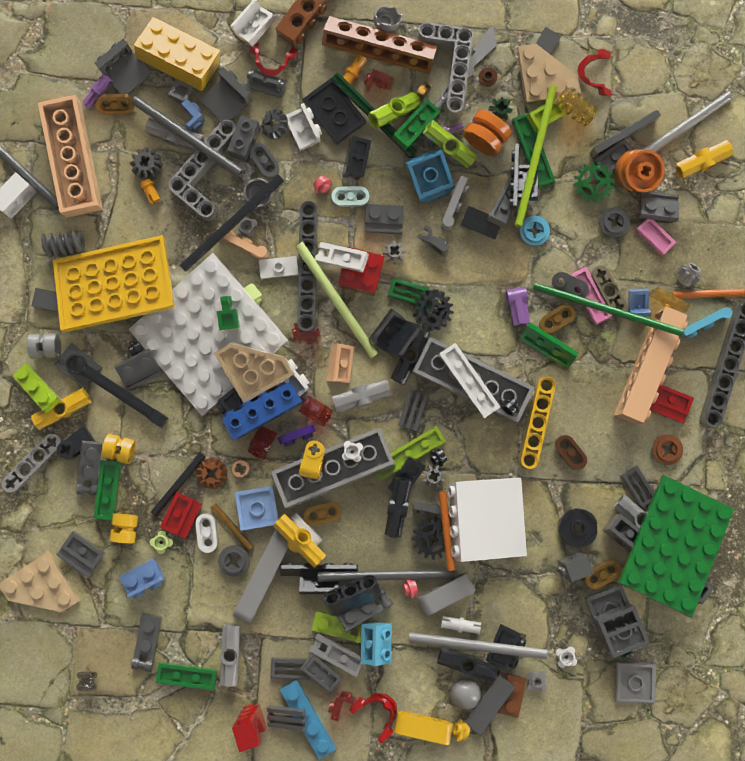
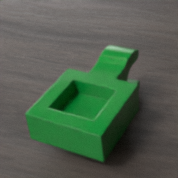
(228, 317)

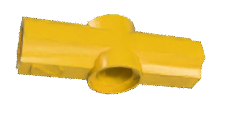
(704, 159)
(71, 402)
(299, 540)

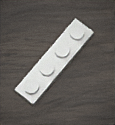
(469, 380)

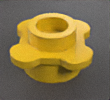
(461, 730)

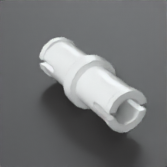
(461, 625)

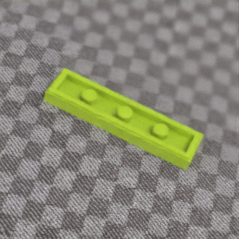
(416, 448)

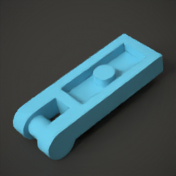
(707, 322)

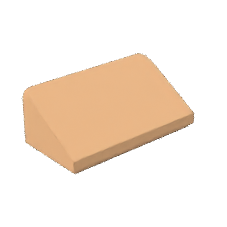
(340, 363)

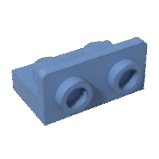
(141, 578)

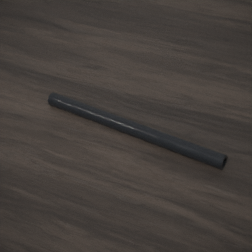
(231, 223)

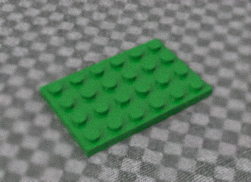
(676, 546)

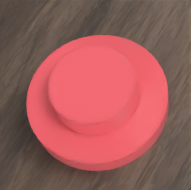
(322, 184)
(410, 588)

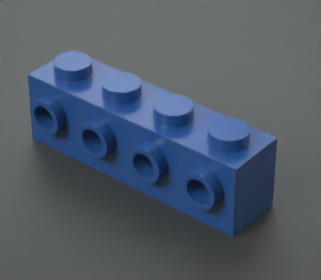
(260, 412)

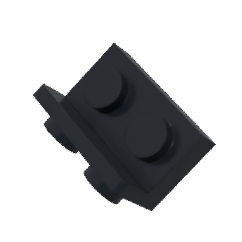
(506, 636)

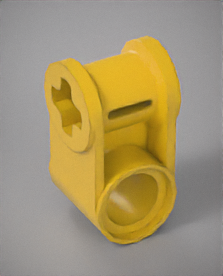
(312, 464)

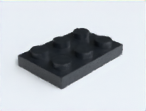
(334, 111)

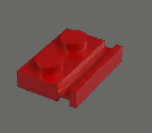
(672, 404)
(181, 515)

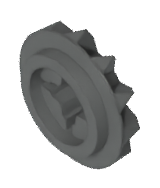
(279, 129)
(623, 221)
(224, 559)

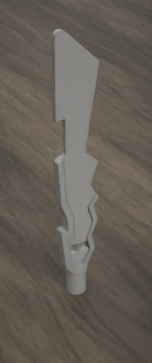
(482, 49)

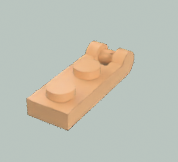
(246, 245)

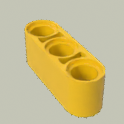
(423, 727)

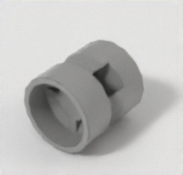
(41, 346)

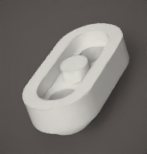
(299, 521)
(206, 533)

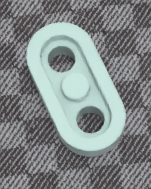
(350, 194)

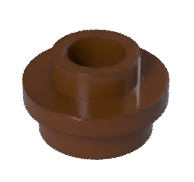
(488, 82)

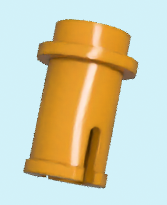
(150, 191)

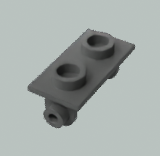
(266, 84)

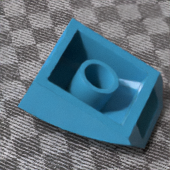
(430, 175)

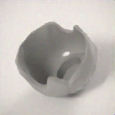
(387, 19)
(253, 188)
(465, 694)

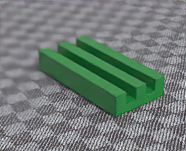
(406, 284)

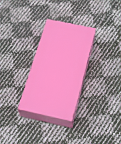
(655, 236)

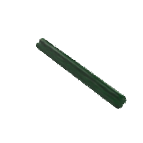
(388, 129)

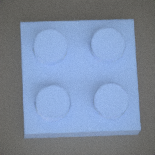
(256, 508)

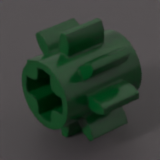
(505, 108)

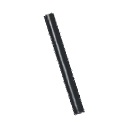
(178, 483)

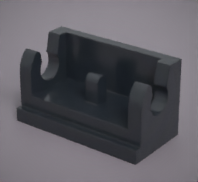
(356, 157)
(477, 221)

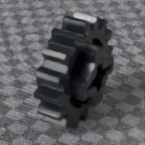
(427, 304)
(423, 534)

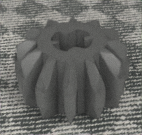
(153, 160)

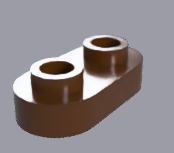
(570, 452)

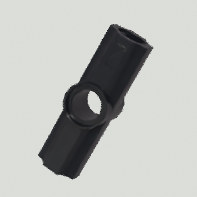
(404, 367)
(398, 507)
(456, 659)

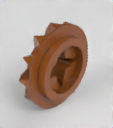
(676, 448)
(221, 473)

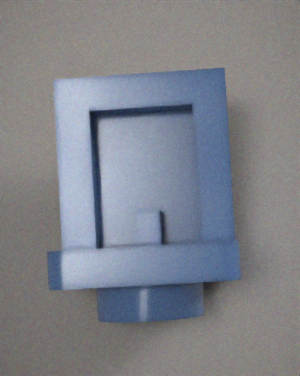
(194, 111)
(639, 302)

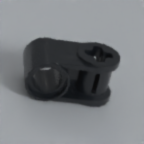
(74, 443)

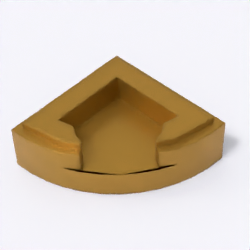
(423, 90)

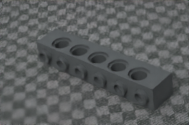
(625, 533)

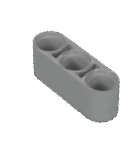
(446, 594)

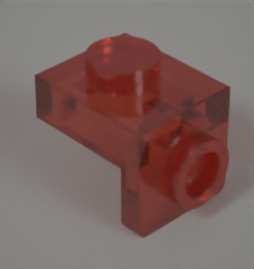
(310, 336)
(262, 442)
(335, 706)

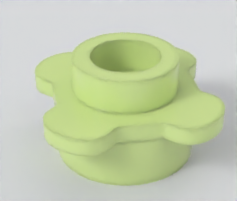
(155, 542)

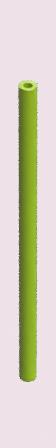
(535, 156)

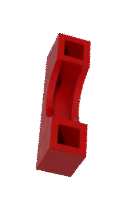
(248, 727)

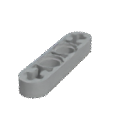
(30, 460)

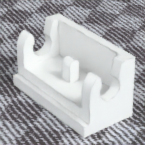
(15, 195)

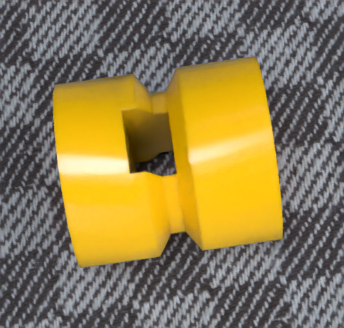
(112, 445)
(123, 528)

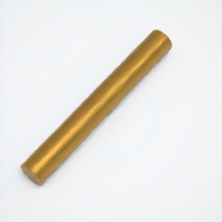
(232, 527)

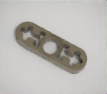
(607, 276)

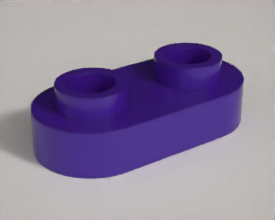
(289, 438)

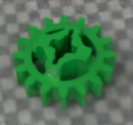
(603, 181)

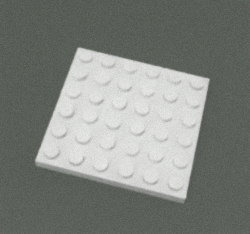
(189, 334)

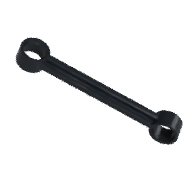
(119, 392)

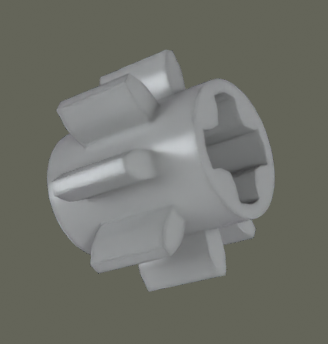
(394, 257)
(689, 274)
(438, 478)

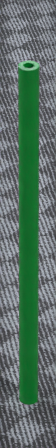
(608, 309)

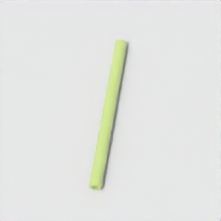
(336, 299)

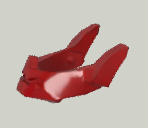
(601, 54)
(272, 72)
(388, 704)

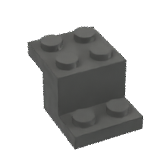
(617, 621)

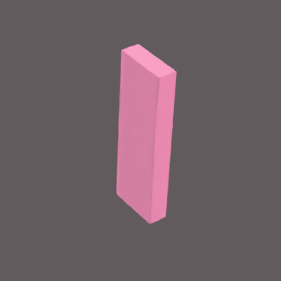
(594, 294)

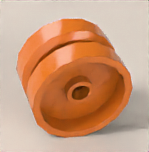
(487, 133)
(639, 170)

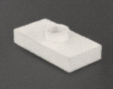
(278, 267)

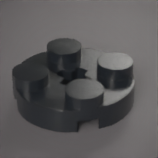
(588, 527)

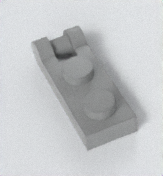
(454, 205)
(337, 654)

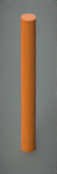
(709, 293)
(446, 530)

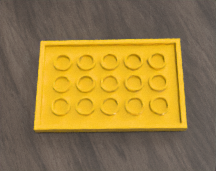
(113, 284)

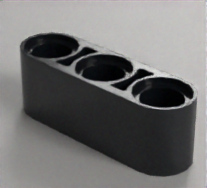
(352, 595)

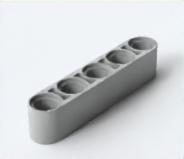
(261, 578)

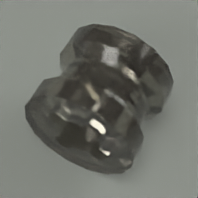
(86, 681)

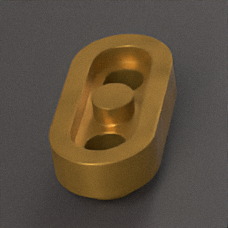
(115, 105)
(556, 318)
(322, 513)
(602, 574)

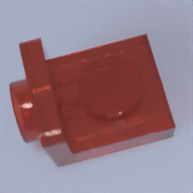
(381, 80)
(316, 411)

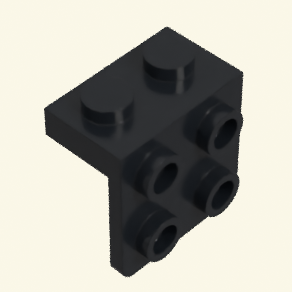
(395, 334)

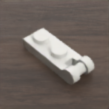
(342, 257)

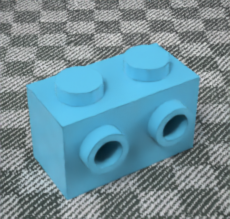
(376, 643)

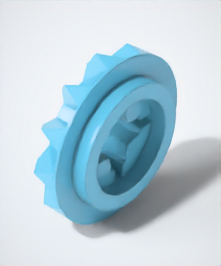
(540, 224)

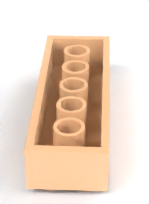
(70, 156)
(650, 368)

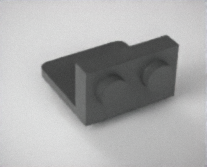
(123, 67)
(227, 96)

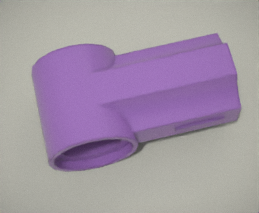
(517, 301)

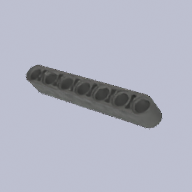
(307, 239)
(721, 371)

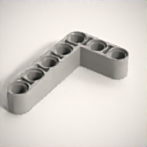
(460, 65)
(200, 169)

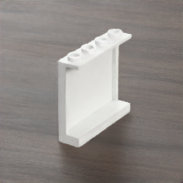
(487, 519)

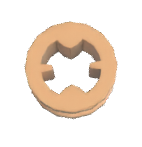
(243, 463)

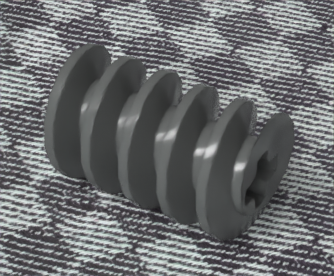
(63, 245)

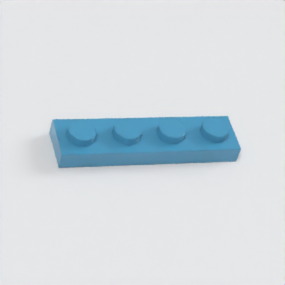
(315, 730)

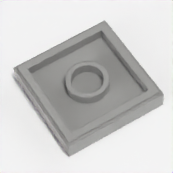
(635, 682)

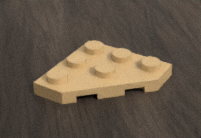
(540, 71)
(252, 369)
(40, 586)

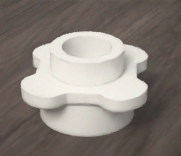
(347, 451)
(561, 653)

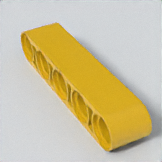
(543, 415)

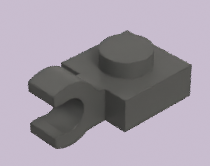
(438, 244)

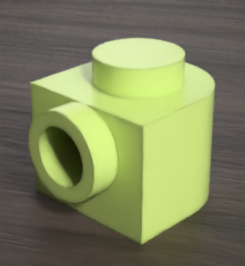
(254, 293)

